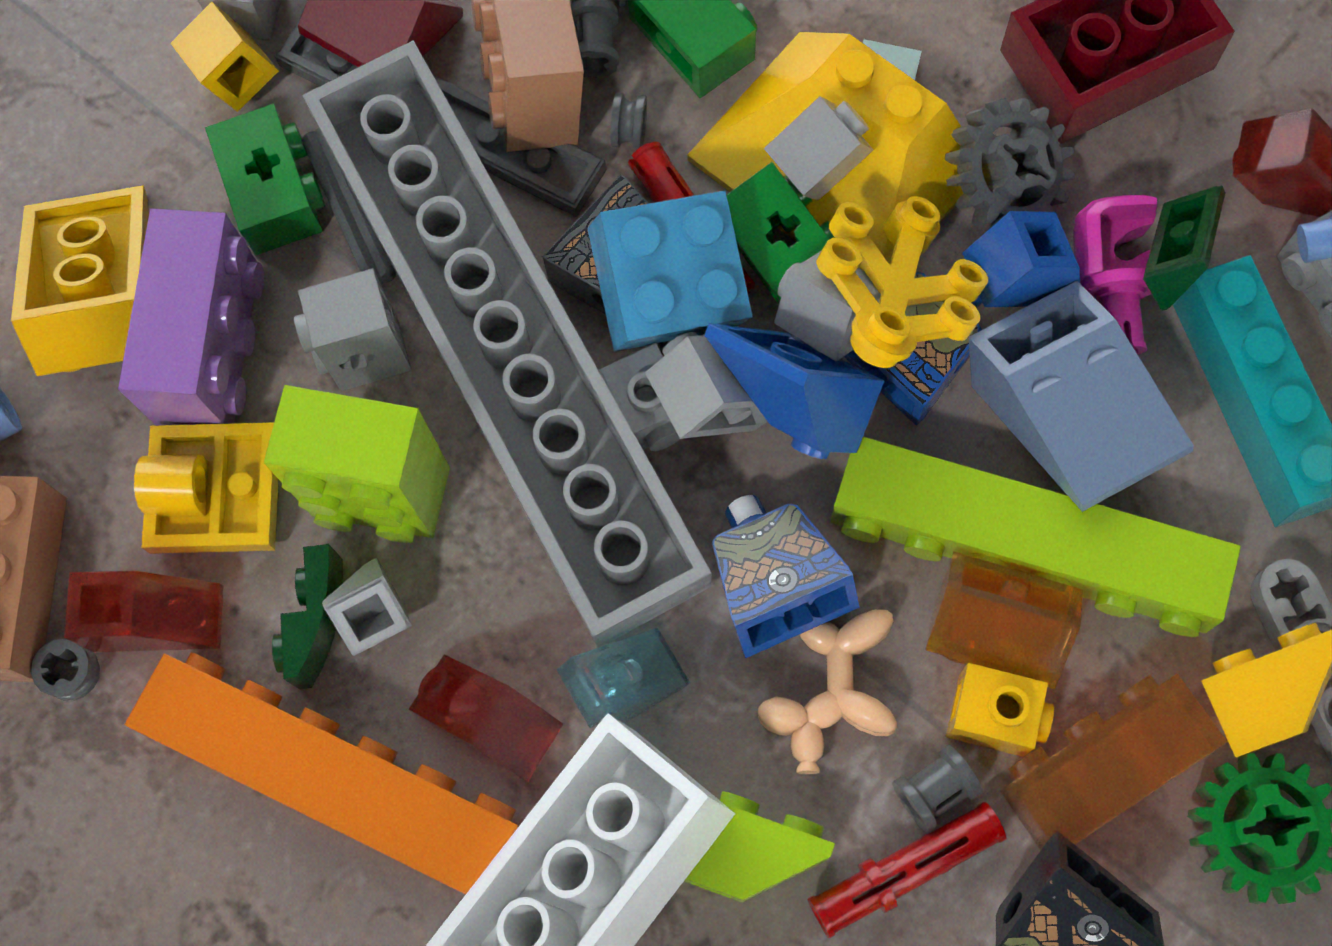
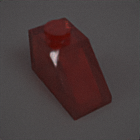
(1287, 161)

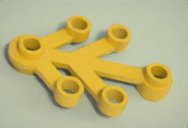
(881, 328)

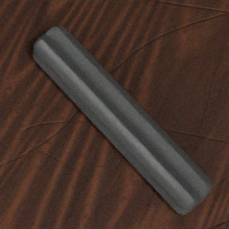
(348, 212)

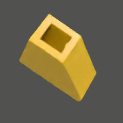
(1274, 694)

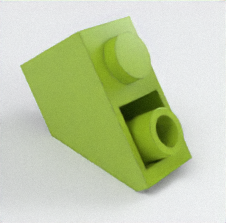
(757, 852)

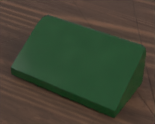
(1183, 244)

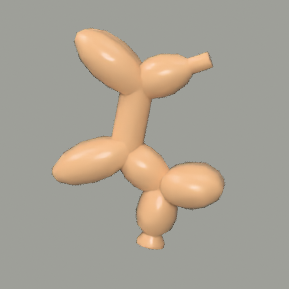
(840, 700)

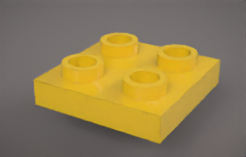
(207, 489)

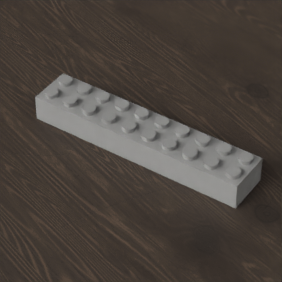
(509, 345)

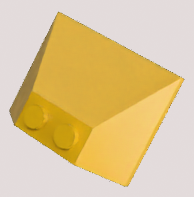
(905, 122)

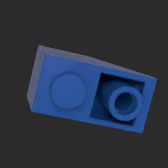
(1024, 259)

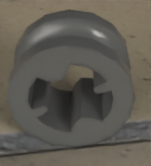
(628, 121)
(49, 655)

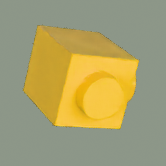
(224, 57)
(1000, 710)

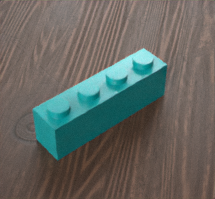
(1261, 388)

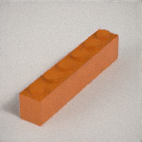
(321, 774)

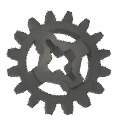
(1009, 165)

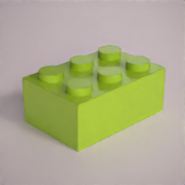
(358, 463)

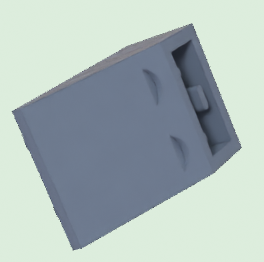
(1076, 395)

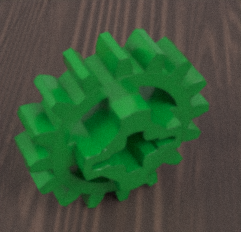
(1271, 854)

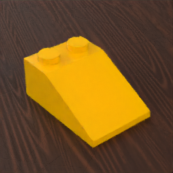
(78, 278)

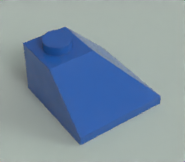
(799, 388)

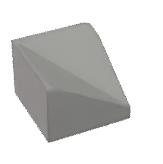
(366, 608)

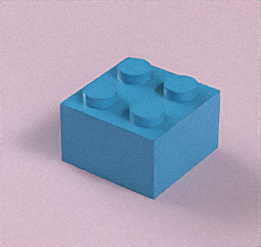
(668, 269)

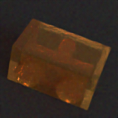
(1004, 619)

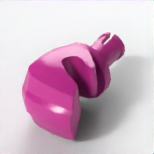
(1115, 282)

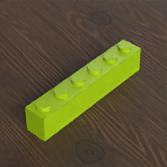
(1110, 554)

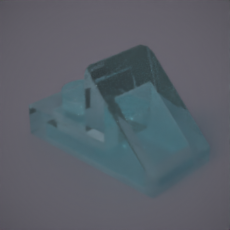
(623, 677)

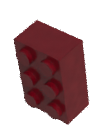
(1110, 55)

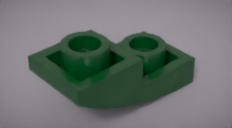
(308, 634)

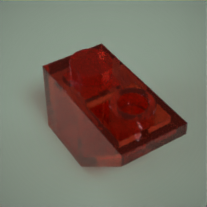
(142, 612)
(486, 716)

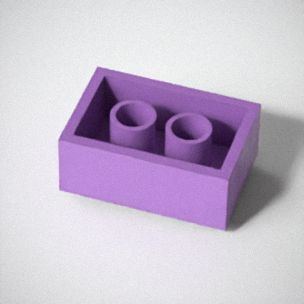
(191, 320)

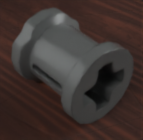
(596, 36)
(937, 788)

